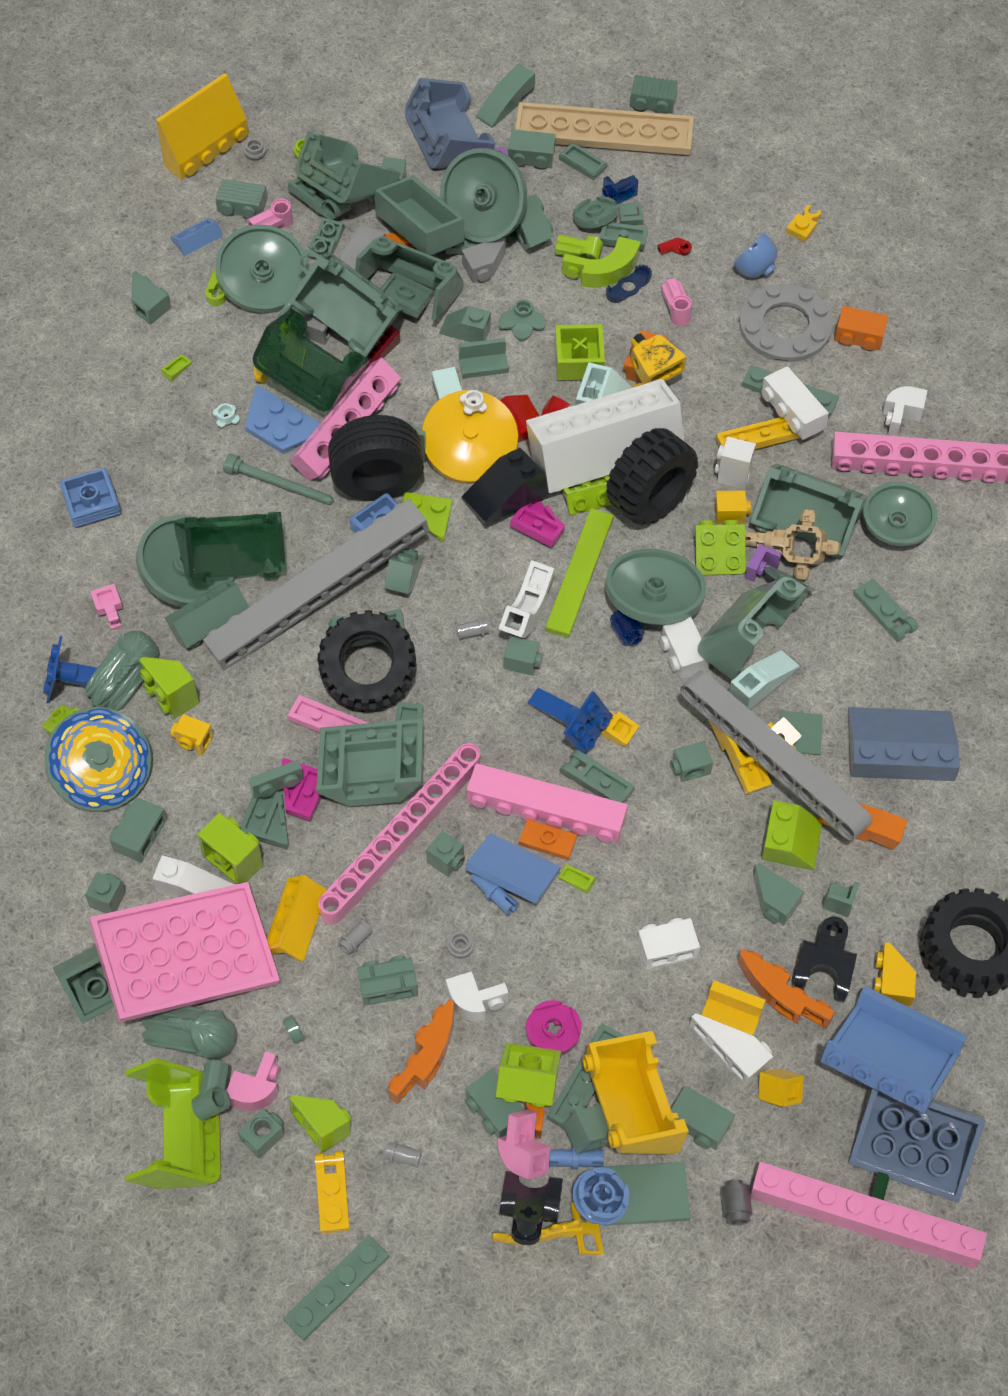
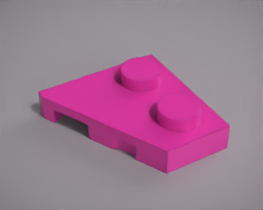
(538, 523)

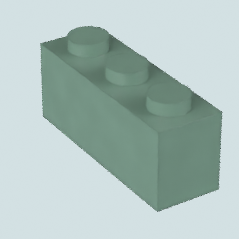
(206, 613)

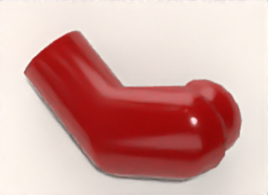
(675, 245)

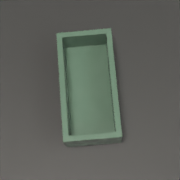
(419, 215)

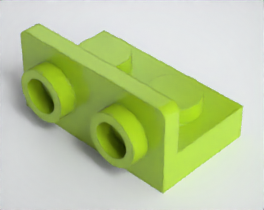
(587, 495)

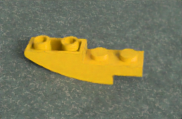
(750, 773)

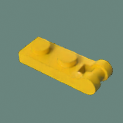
(332, 1193)

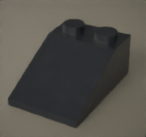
(506, 487)

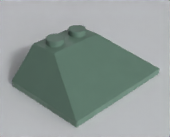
(370, 762)

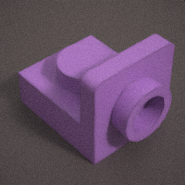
(761, 558)

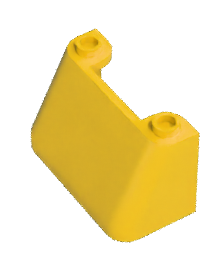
(634, 1096)

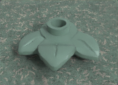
(522, 322)

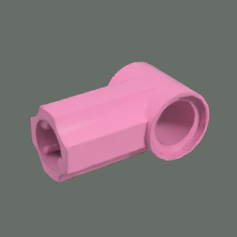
(278, 215)
(677, 302)

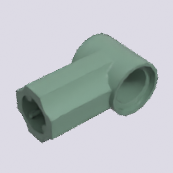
(213, 1094)

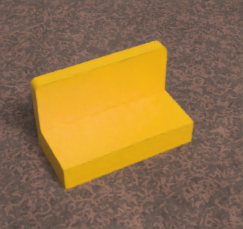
(733, 1007)

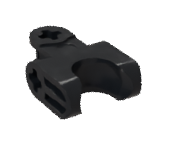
(827, 957)
(529, 1207)

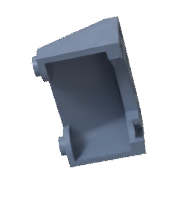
(440, 121)

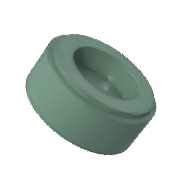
(293, 1029)

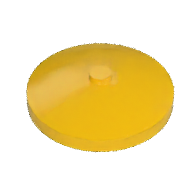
(467, 444)

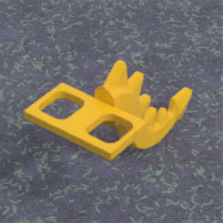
(565, 1229)

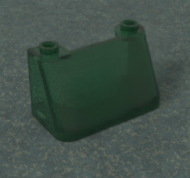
(303, 365)
(231, 546)

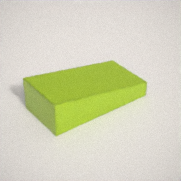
(175, 367)
(577, 878)

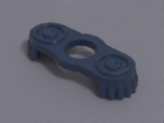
(639, 278)

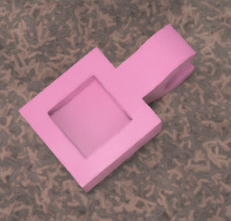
(107, 602)

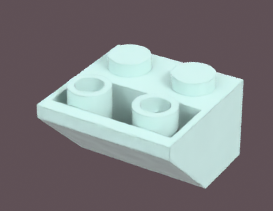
(600, 382)

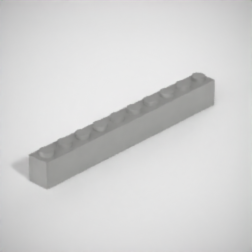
(316, 584)

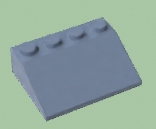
(902, 744)
(918, 1148)

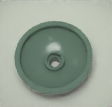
(899, 503)

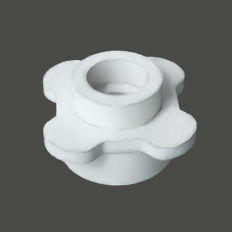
(473, 396)

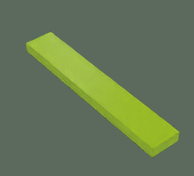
(579, 573)

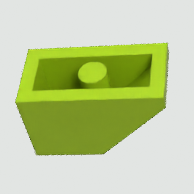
(321, 1120)

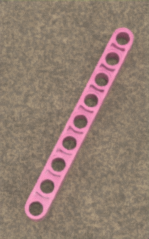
(399, 843)

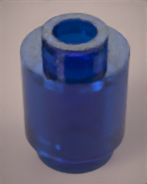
(626, 628)

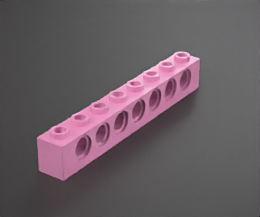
(920, 457)

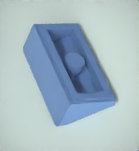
(197, 236)

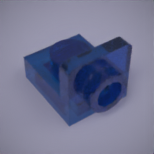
(621, 190)

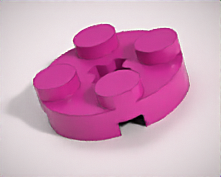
(562, 1016)

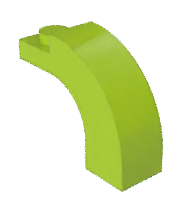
(606, 270)

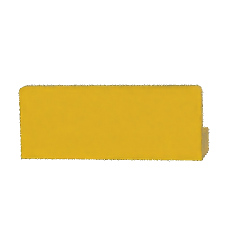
(295, 917)

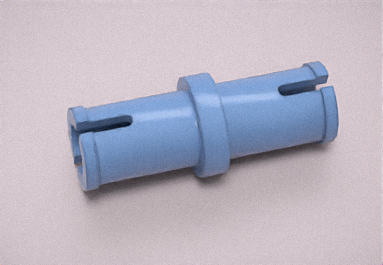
(496, 894)
(569, 1158)

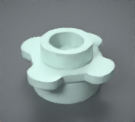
(225, 409)

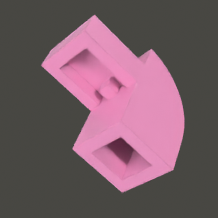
(256, 1092)
(520, 1150)

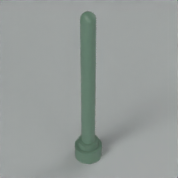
(234, 464)

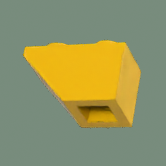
(896, 976)

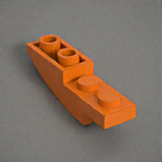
(772, 985)
(432, 1046)

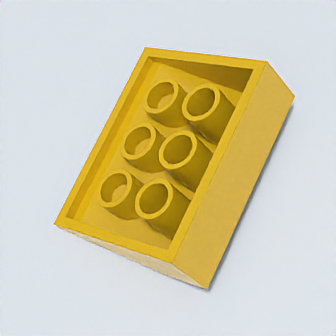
(201, 127)

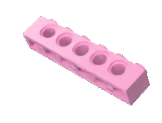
(377, 373)

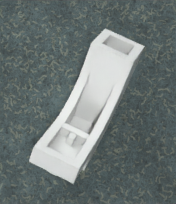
(524, 612)

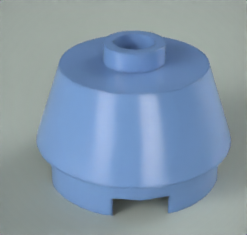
(600, 1196)

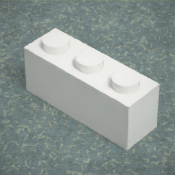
(794, 403)

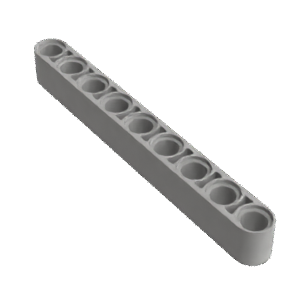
(776, 755)

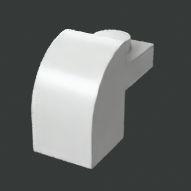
(903, 403)
(470, 1002)

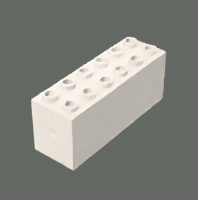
(590, 436)

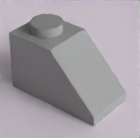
(483, 259)

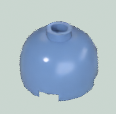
(757, 258)

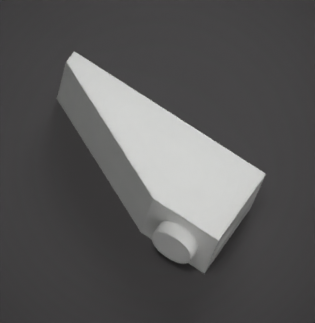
(183, 879)
(735, 1048)

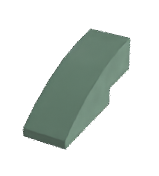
(506, 95)

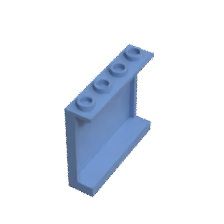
(894, 1049)

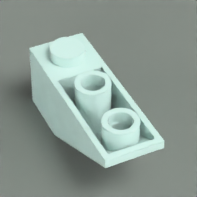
(762, 678)

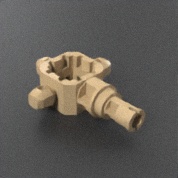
(784, 542)

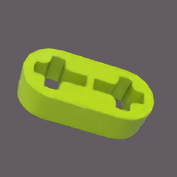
(211, 289)

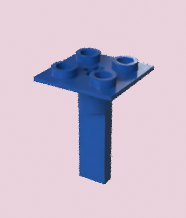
(64, 671)
(583, 723)

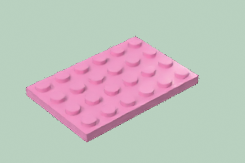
(183, 951)

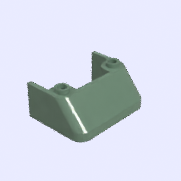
(415, 266)

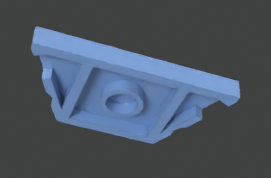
(278, 422)

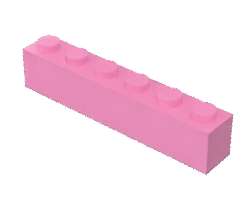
(546, 803)

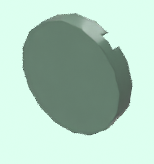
(595, 213)

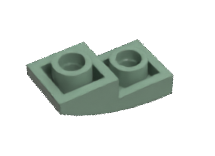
(326, 237)

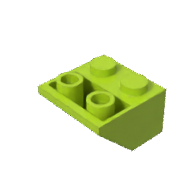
(169, 684)

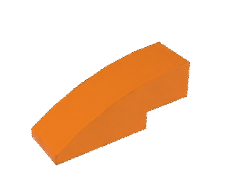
(885, 827)

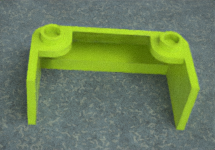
(189, 1143)

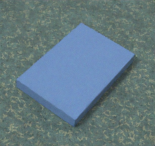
(513, 868)

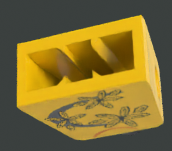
(656, 358)

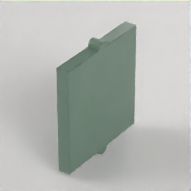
(809, 727)

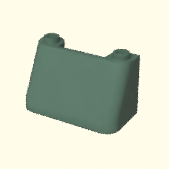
(334, 169)
(346, 303)
(790, 491)
(741, 626)

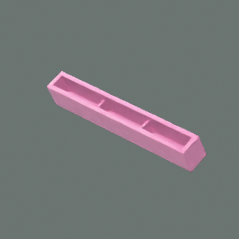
(868, 1215)

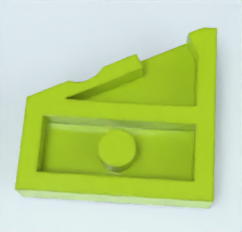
(435, 510)

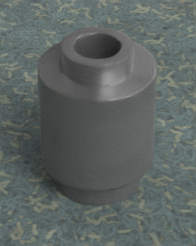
(736, 1202)

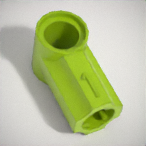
(586, 248)

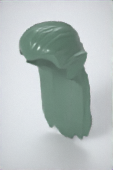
(119, 672)
(191, 1031)

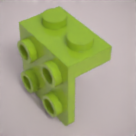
(720, 547)

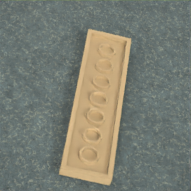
(609, 127)

